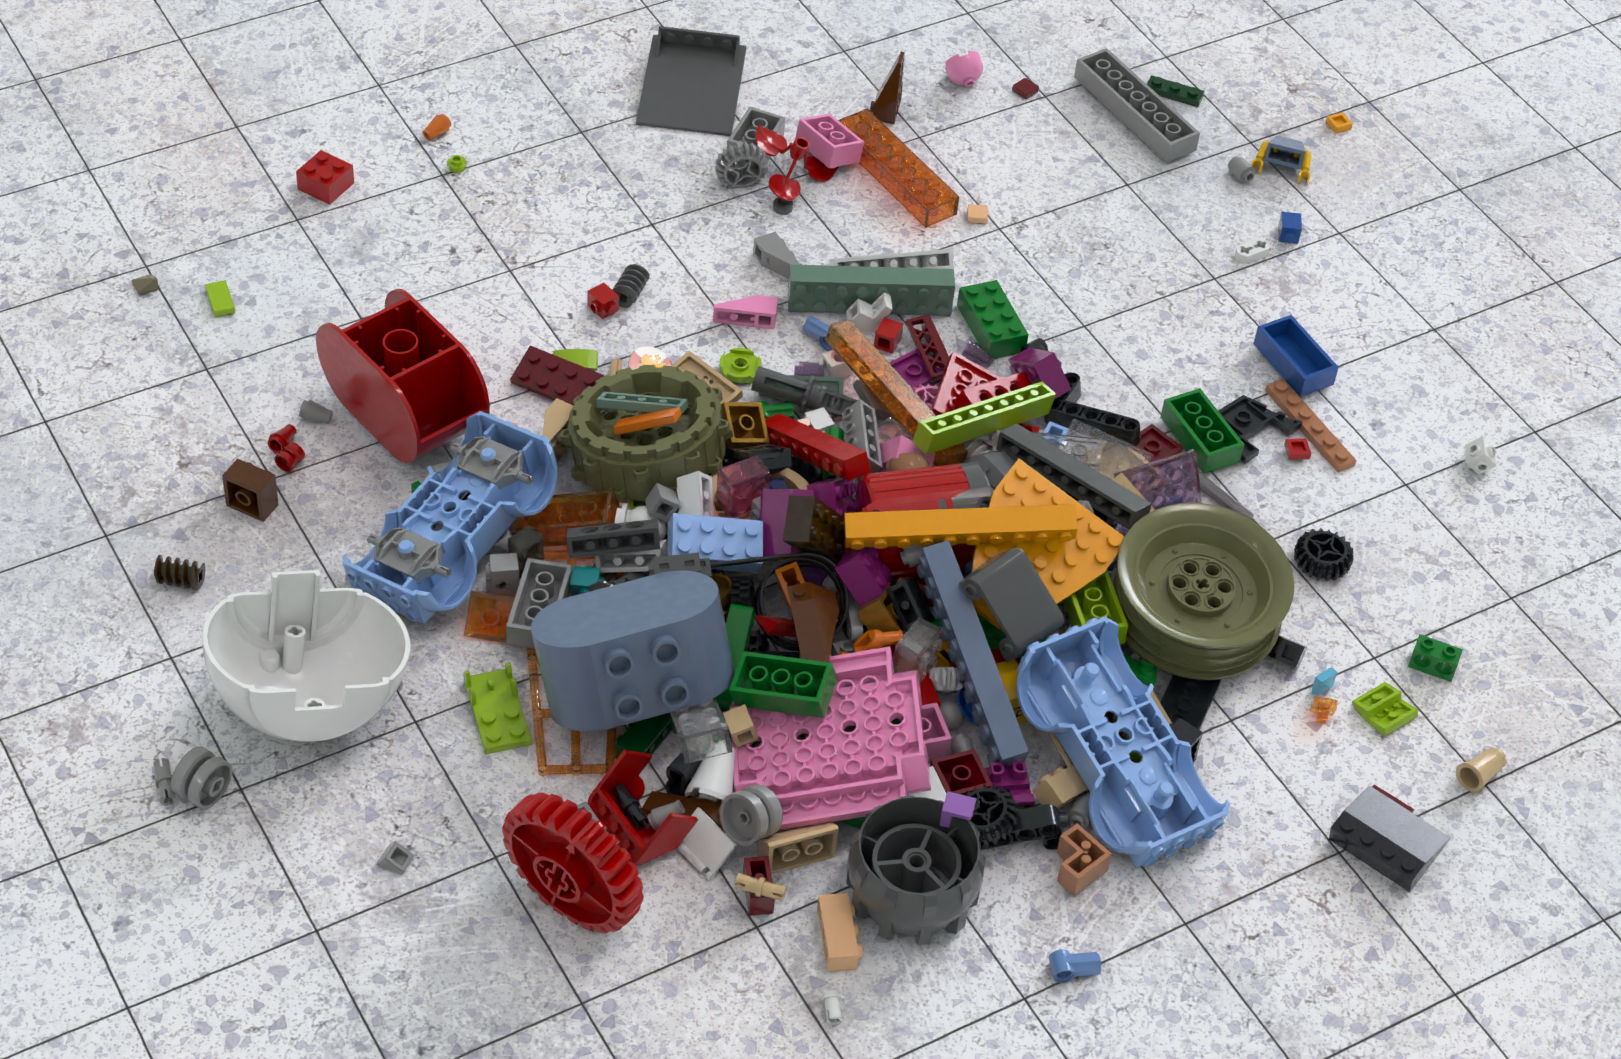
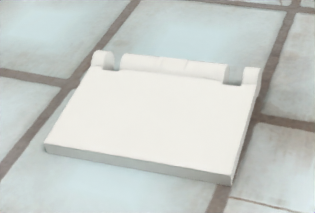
(706, 845)

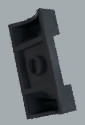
(774, 457)

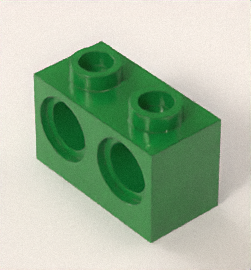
(1435, 658)

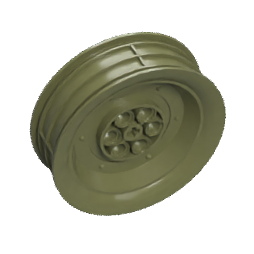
(1202, 590)

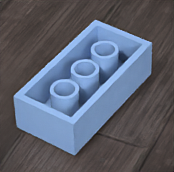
(717, 539)

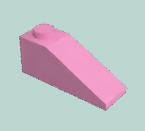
(750, 311)

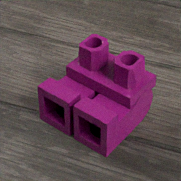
(1013, 780)

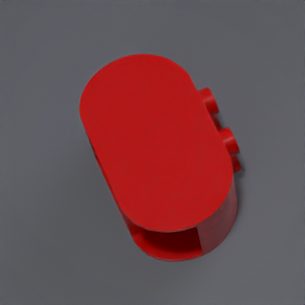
(403, 377)

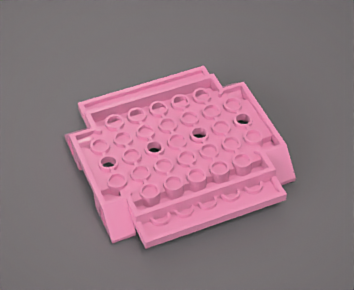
(836, 771)

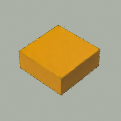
(1339, 122)

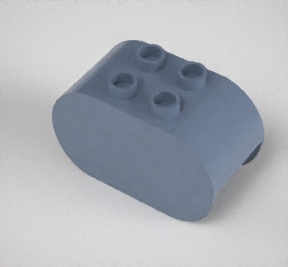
(633, 650)

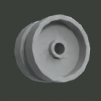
(201, 777)
(751, 814)

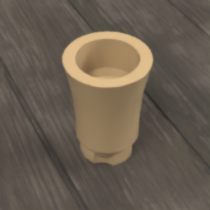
(1480, 769)

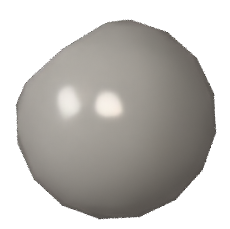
(952, 715)

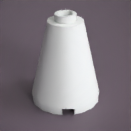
(713, 778)

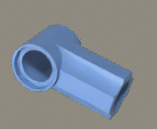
(818, 330)
(1067, 965)

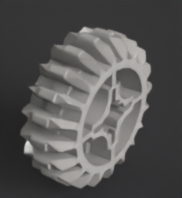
(743, 171)

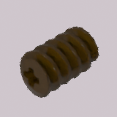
(179, 574)

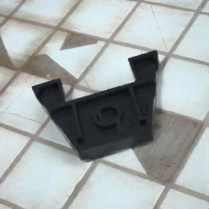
(1250, 417)

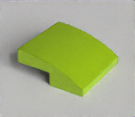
(1384, 708)

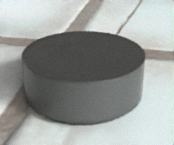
(782, 207)

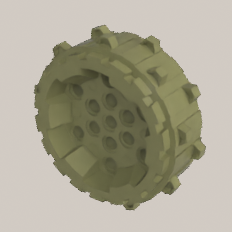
(641, 458)

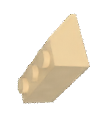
(799, 846)

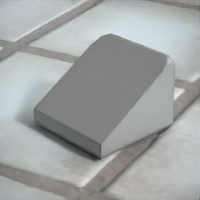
(395, 858)

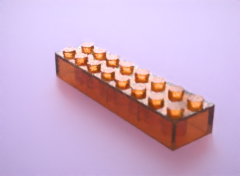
(902, 171)

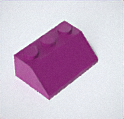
(773, 514)

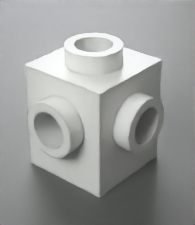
(1480, 455)

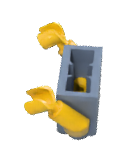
(1286, 153)

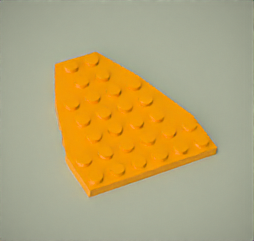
(1061, 565)

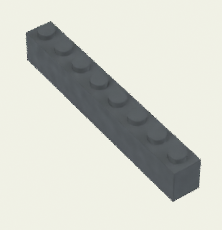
(1073, 476)

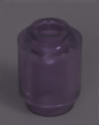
(809, 369)

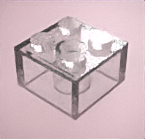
(918, 648)

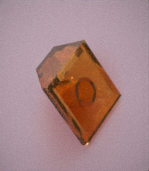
(488, 615)

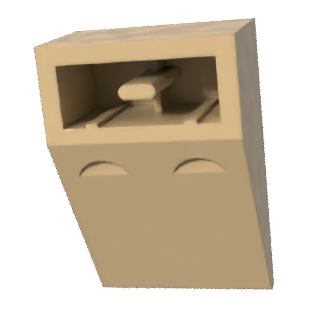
(555, 421)

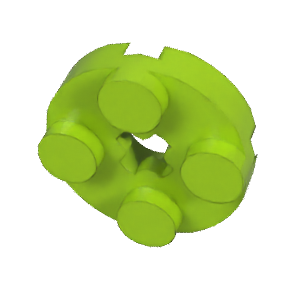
(729, 365)

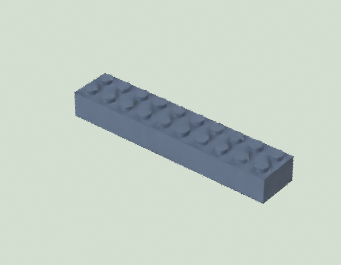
(971, 655)

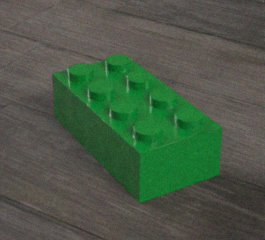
(992, 319)
(1202, 428)
(783, 684)

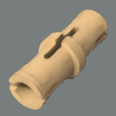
(760, 887)

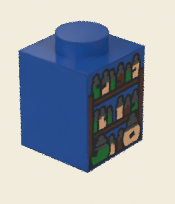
(1289, 227)

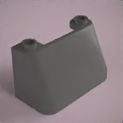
(1015, 599)

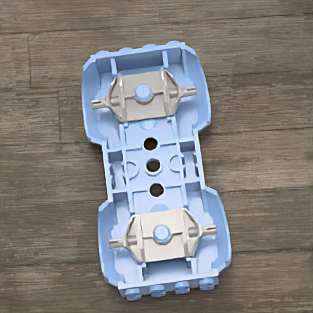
(435, 571)

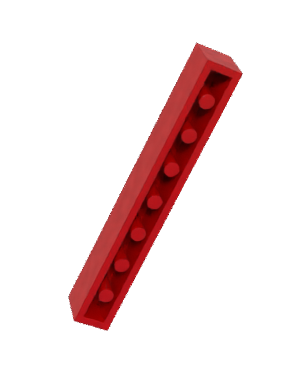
(817, 447)

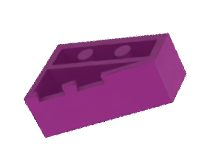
(1041, 367)

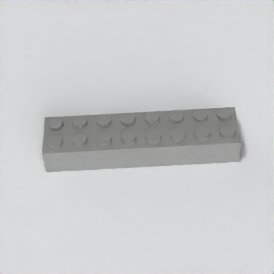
(1136, 105)

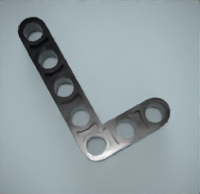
(1065, 409)

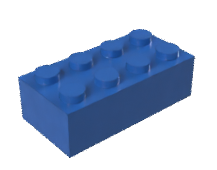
(1295, 355)

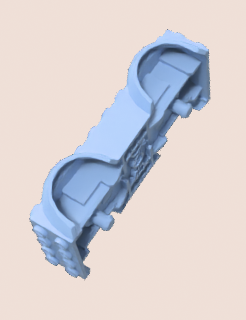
(1133, 806)

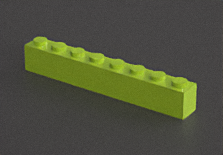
(983, 418)

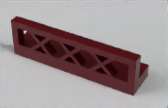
(934, 345)

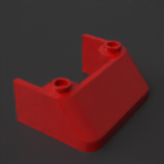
(642, 843)

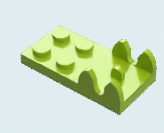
(497, 710)

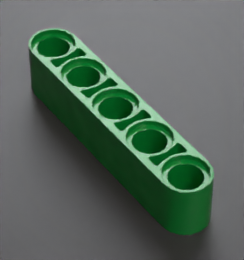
(739, 630)

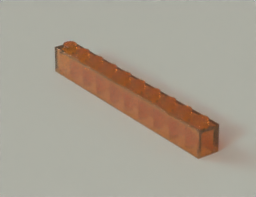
(886, 384)

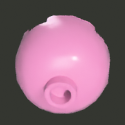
(964, 69)

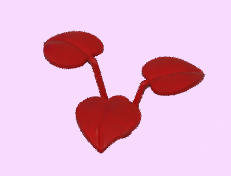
(782, 186)

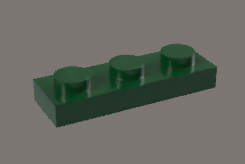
(1176, 91)

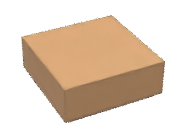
(977, 214)

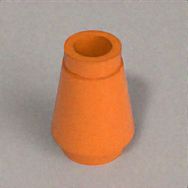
(438, 126)

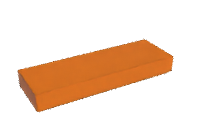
(647, 420)

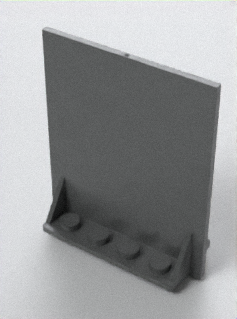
(692, 81)

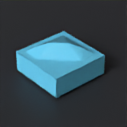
(1324, 681)

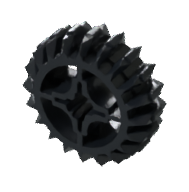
(1323, 554)
(1000, 810)

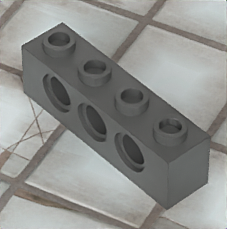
(613, 538)

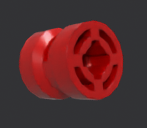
(287, 459)

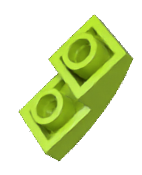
(582, 357)

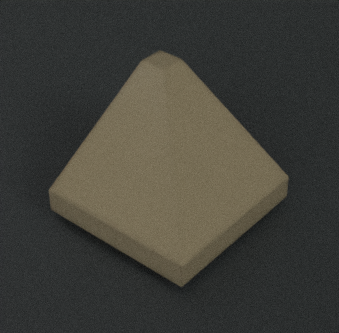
(145, 284)

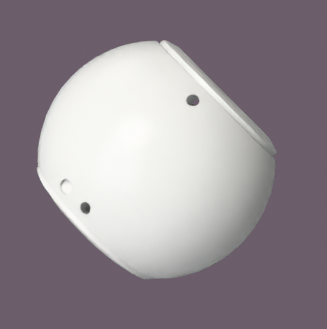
(305, 656)

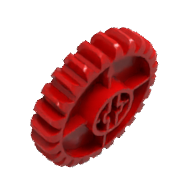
(573, 862)

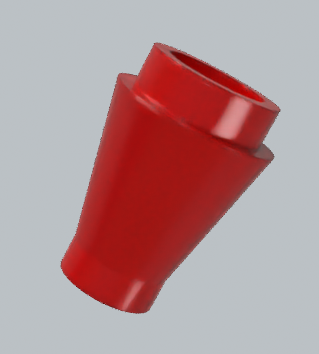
(281, 438)

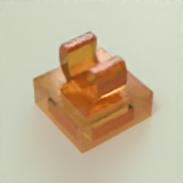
(1323, 708)

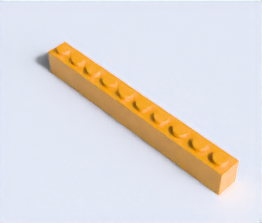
(960, 526)

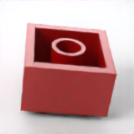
(325, 177)

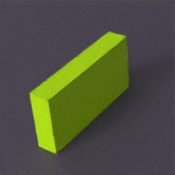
(220, 298)

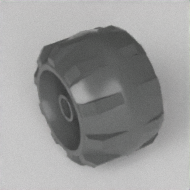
(893, 864)

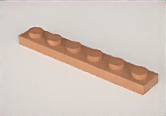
(1311, 426)

